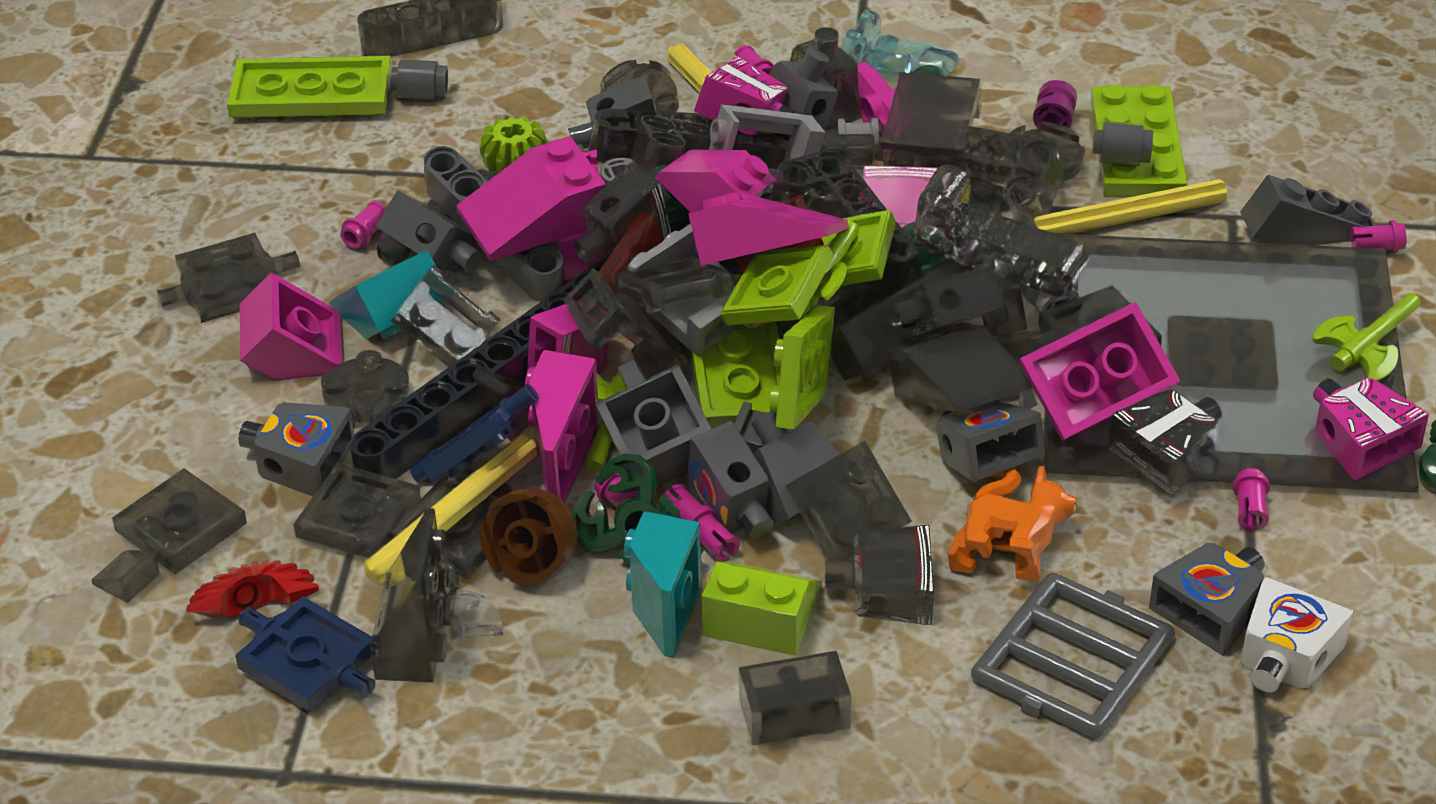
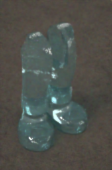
(892, 54)

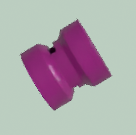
(1055, 103)

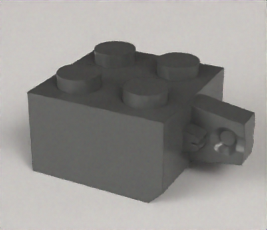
(654, 419)

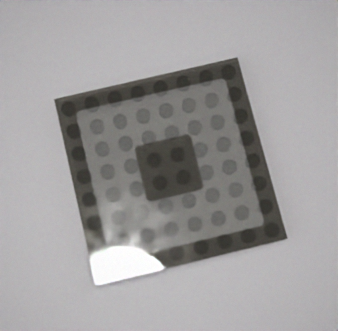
(1242, 333)

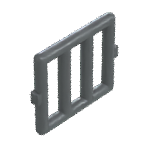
(1113, 694)

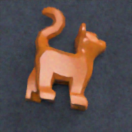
(1011, 524)

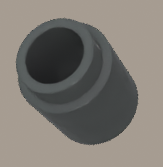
(419, 80)
(1123, 144)

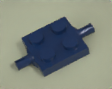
(475, 439)
(305, 653)

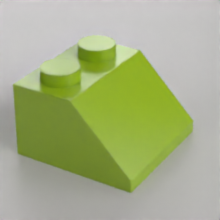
(758, 606)

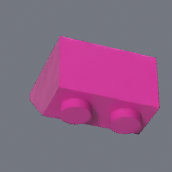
(714, 173)
(288, 331)

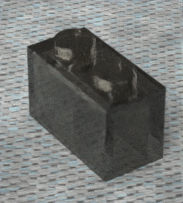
(794, 697)

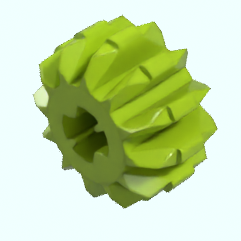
(508, 141)

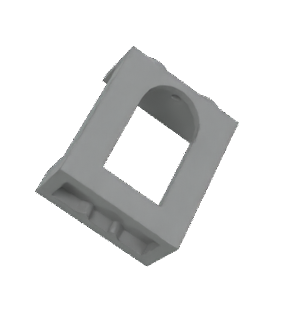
(804, 131)

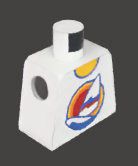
(1292, 636)

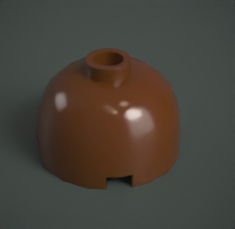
(528, 535)

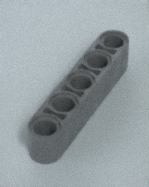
(453, 179)

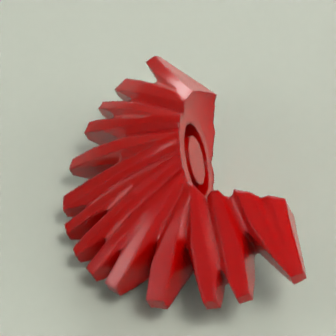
(252, 587)

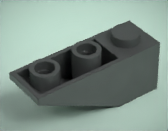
(1298, 215)

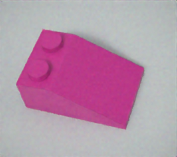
(532, 200)
(753, 225)
(1098, 371)
(563, 416)

